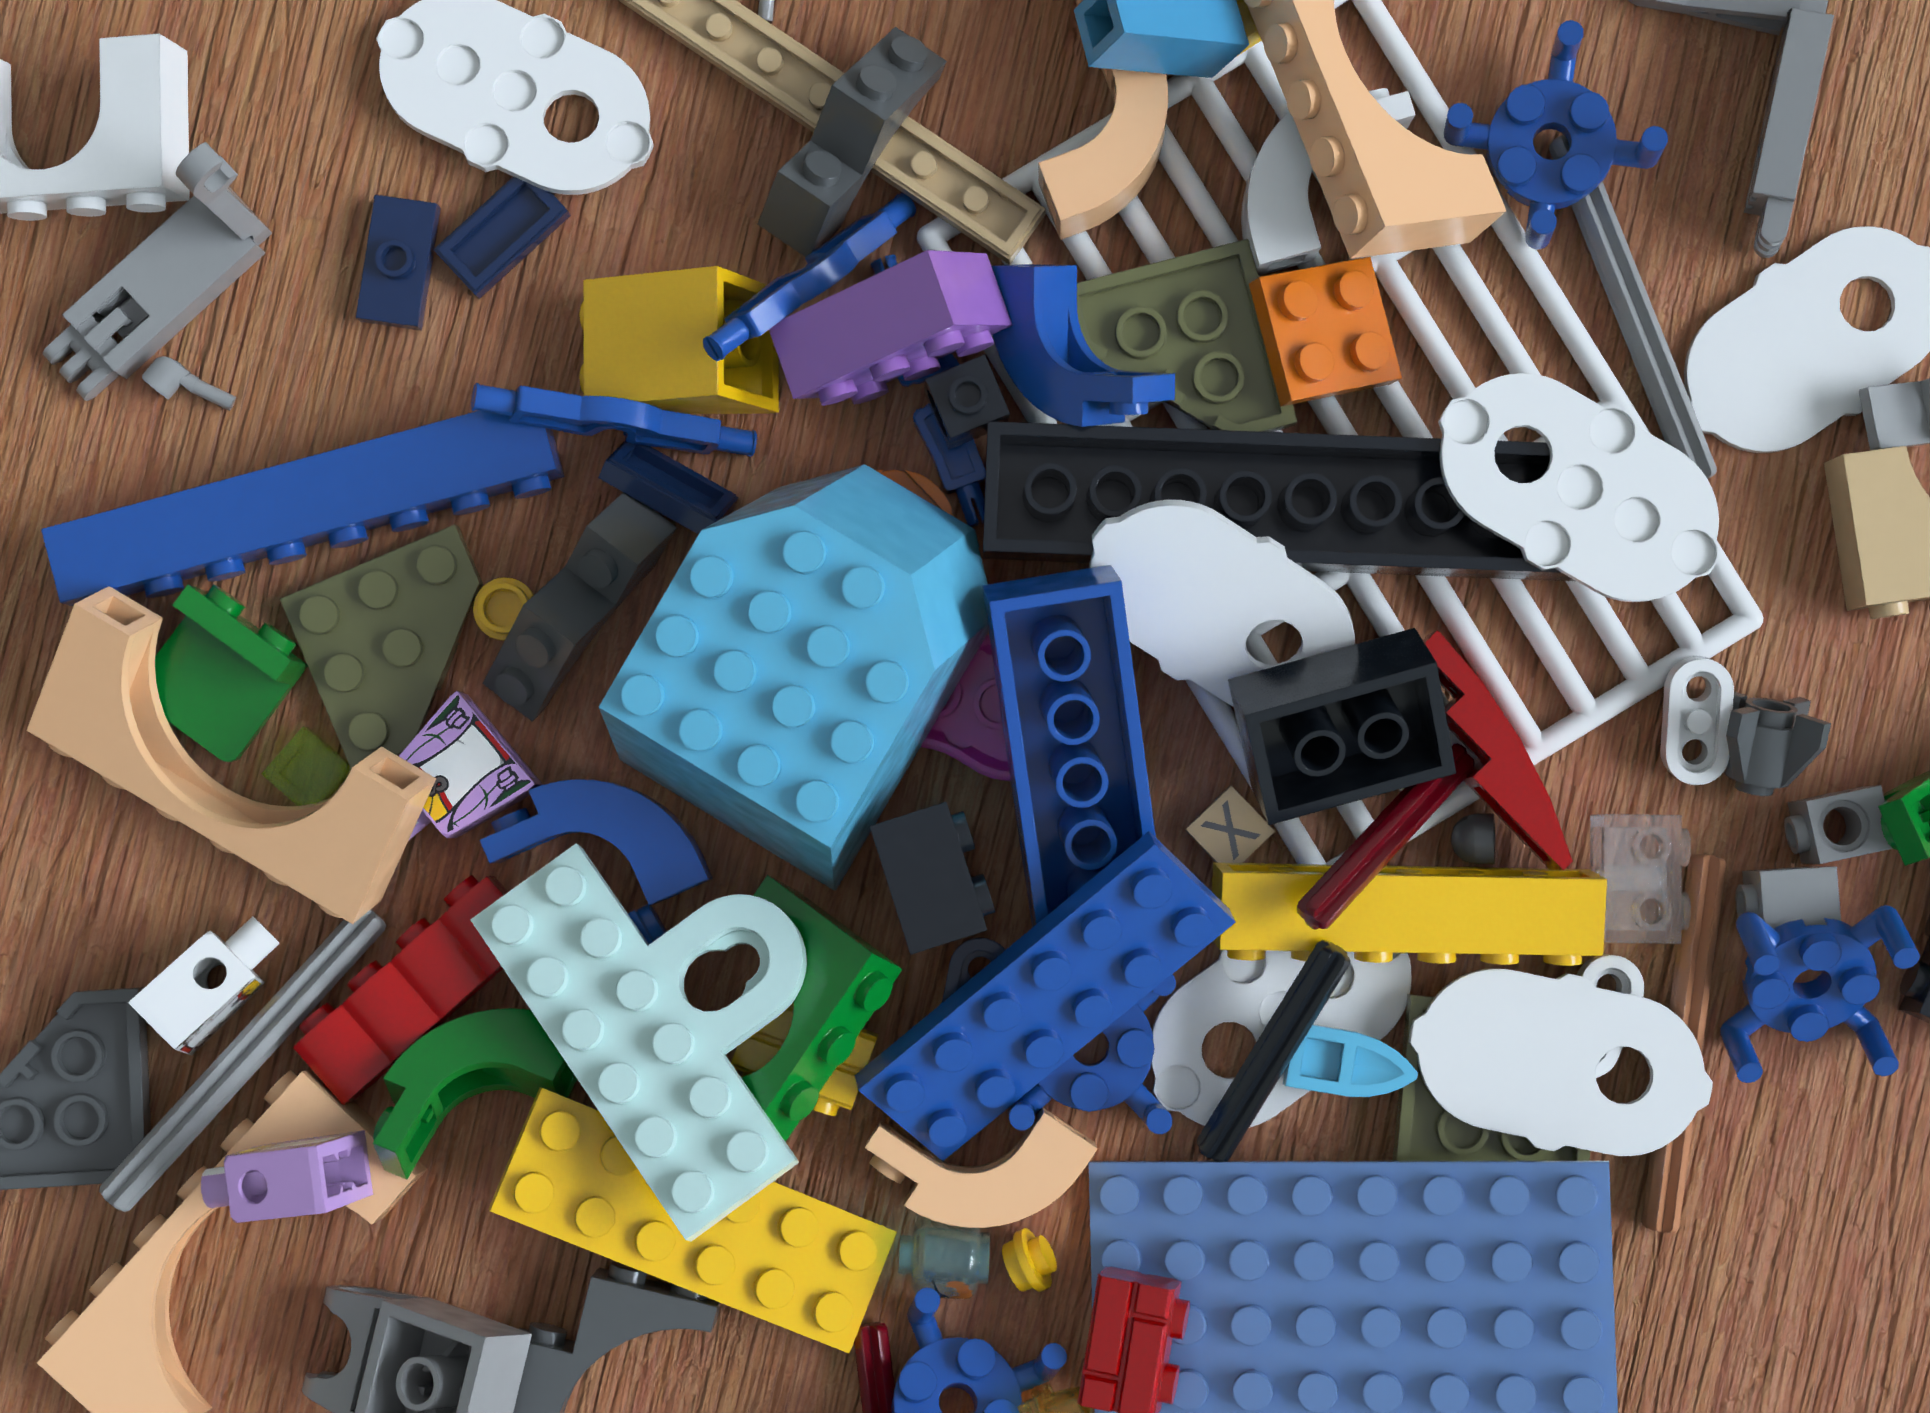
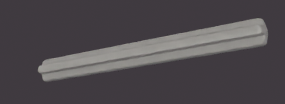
(1639, 323)
(240, 1061)

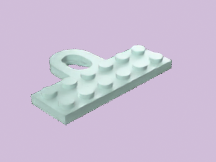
(637, 1040)

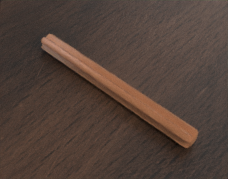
(1690, 1002)

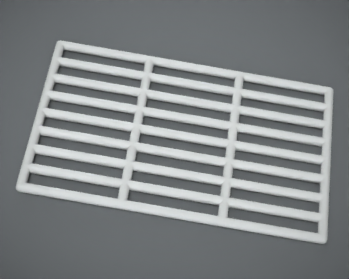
(1586, 711)

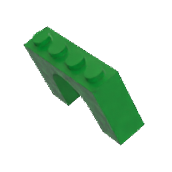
(838, 996)

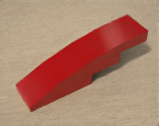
(1504, 770)

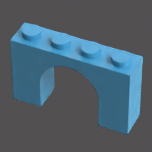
(1161, 35)

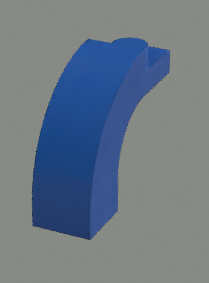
(1051, 358)
(644, 830)

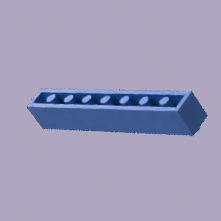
(301, 505)

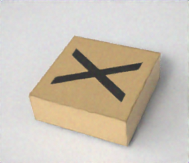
(1229, 828)

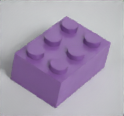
(891, 327)

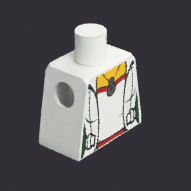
(179, 998)

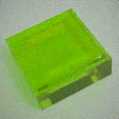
(307, 769)

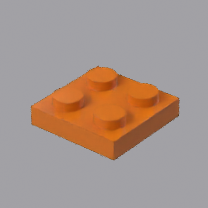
(1325, 331)

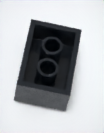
(1343, 726)
(931, 878)

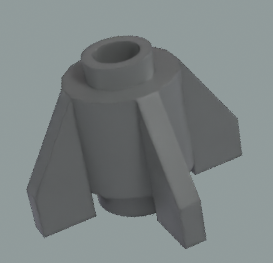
(1771, 742)

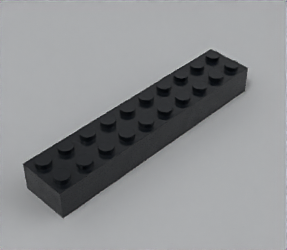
(1321, 496)

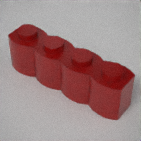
(405, 999)

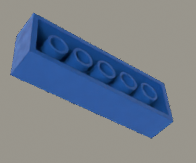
(1068, 726)

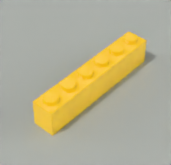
(1419, 912)

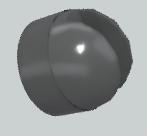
(1475, 838)

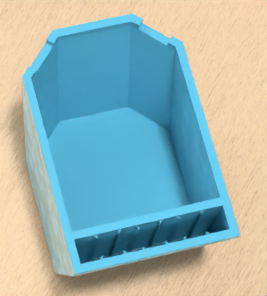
(803, 662)

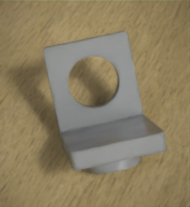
(1897, 414)

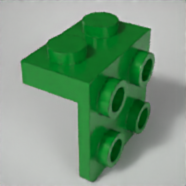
(223, 673)

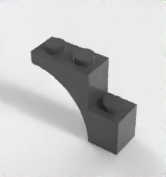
(852, 131)
(575, 604)
(615, 1310)

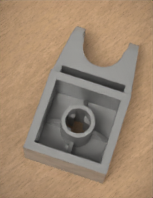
(419, 1357)

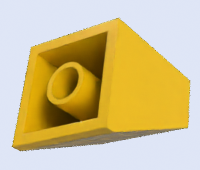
(649, 343)

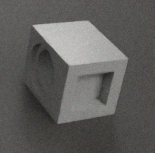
(1862, 820)
(1790, 895)

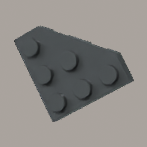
(76, 1094)

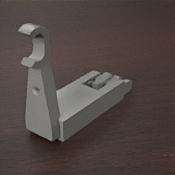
(1789, 99)
(162, 279)

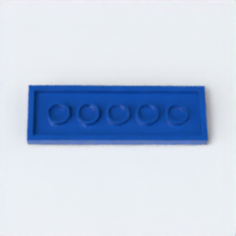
(1045, 997)

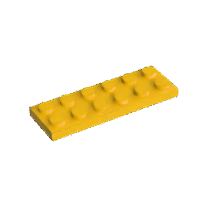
(769, 1257)

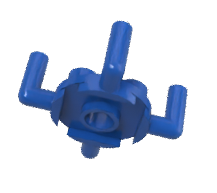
(1558, 106)
(1831, 998)
(1110, 1080)
(964, 1365)

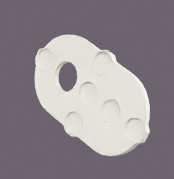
(488, 73)
(1786, 358)
(1609, 508)
(1202, 586)
(1248, 993)
(1525, 1055)

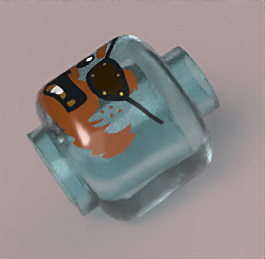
(945, 1258)

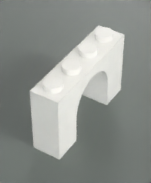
(133, 146)

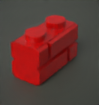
(1132, 1341)

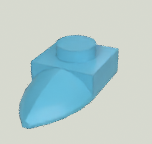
(1347, 1064)

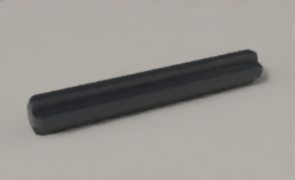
(1273, 1051)

